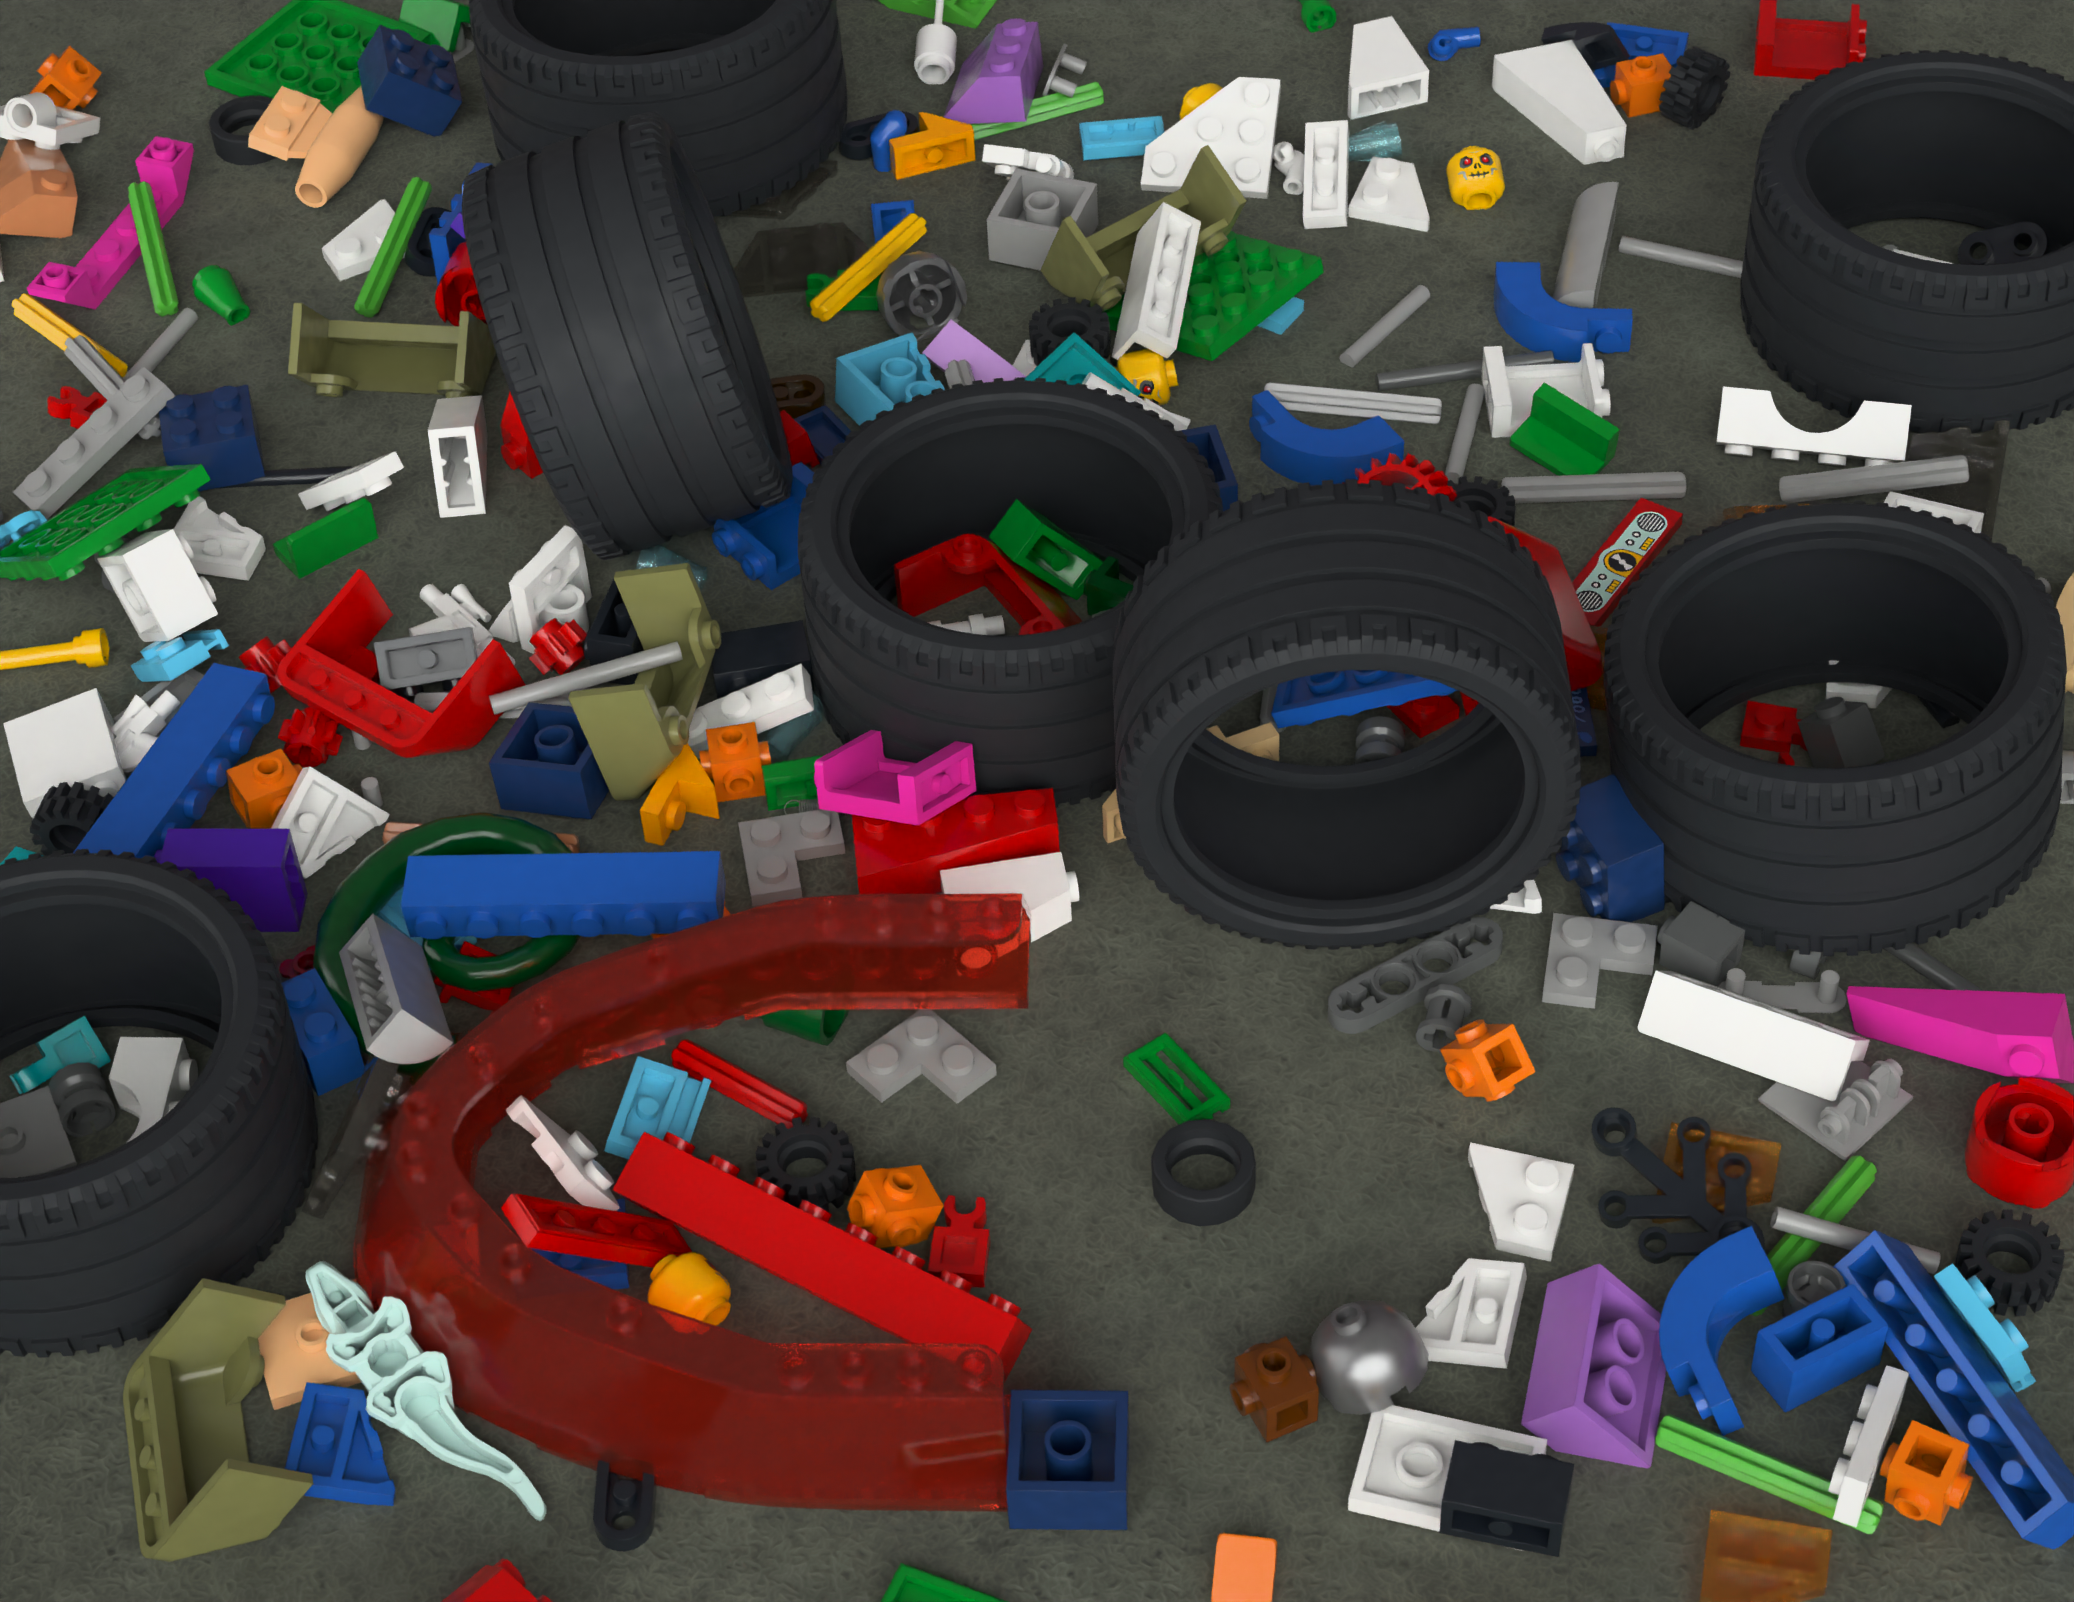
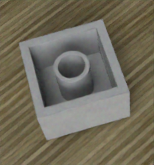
(1031, 213)

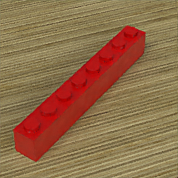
(813, 1254)

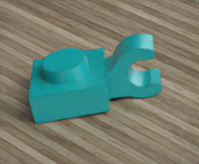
(64, 1047)

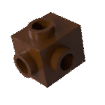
(1275, 1388)

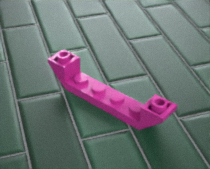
(166, 168)

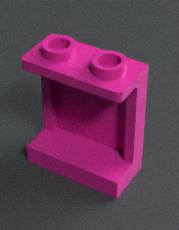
(867, 784)

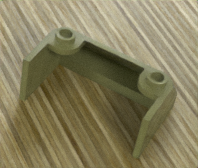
(1100, 264)
(390, 355)
(645, 724)
(189, 1429)

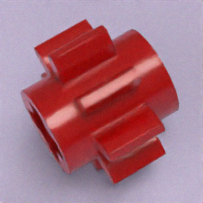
(558, 647)
(265, 658)
(310, 737)

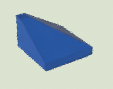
(888, 215)

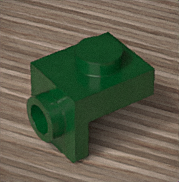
(1104, 587)

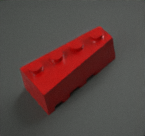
(971, 832)

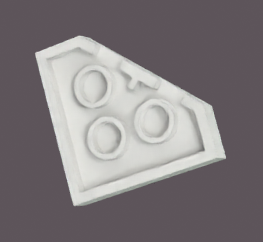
(1236, 126)

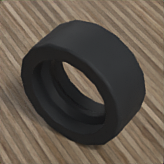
(231, 117)
(1210, 1205)

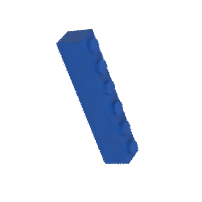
(185, 763)
(561, 894)
(1965, 1389)

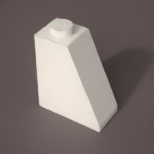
(1384, 70)
(459, 455)
(1039, 878)

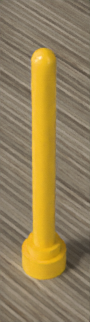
(85, 649)

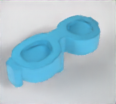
(20, 525)

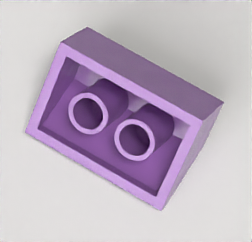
(999, 76)
(1596, 1370)

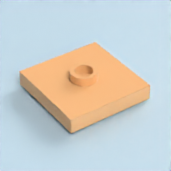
(297, 1354)

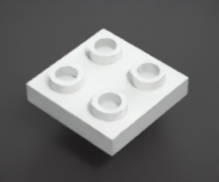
(48, 125)
(552, 587)

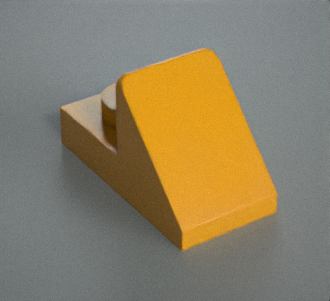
(936, 146)
(676, 791)

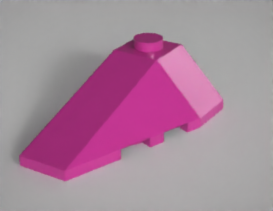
(1981, 1029)

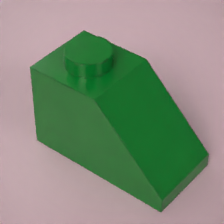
(1044, 549)

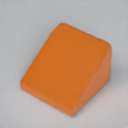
(1244, 1568)

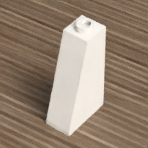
(1562, 98)

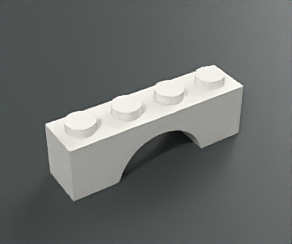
(1752, 421)
(151, 1077)

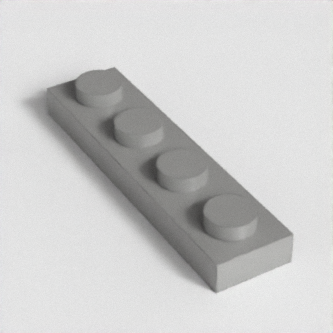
(94, 443)

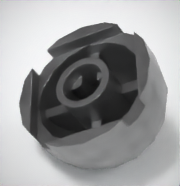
(920, 286)
(1366, 1356)

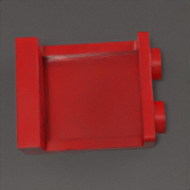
(1806, 46)

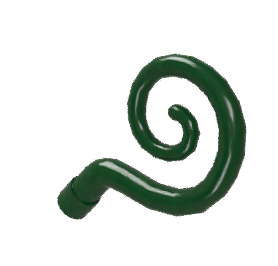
(481, 833)

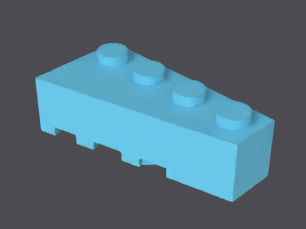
(882, 377)

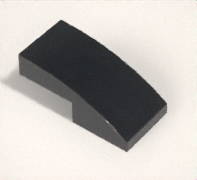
(1594, 41)

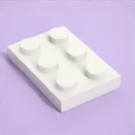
(1408, 1462)

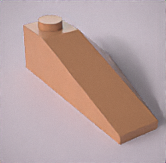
(36, 191)

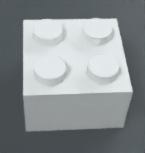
(159, 585)

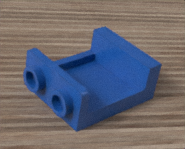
(768, 538)

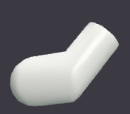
(1290, 164)

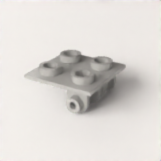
(1843, 1126)

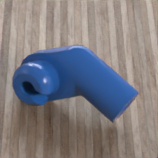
(1449, 41)
(890, 127)

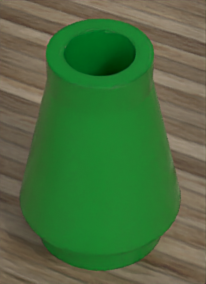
(219, 292)

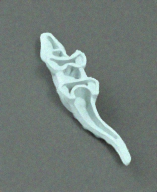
(404, 1383)

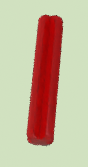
(738, 1083)

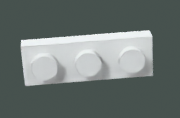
(1326, 174)
(352, 483)
(765, 703)
(1867, 1445)

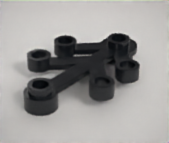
(1681, 1197)

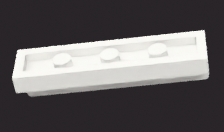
(1158, 282)
(1750, 1034)

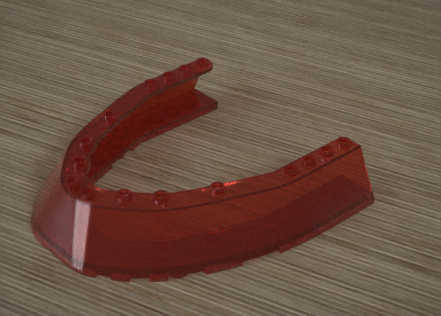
(639, 1383)

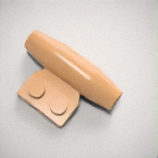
(328, 141)

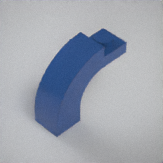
(1545, 324)
(1317, 453)
(1700, 1310)

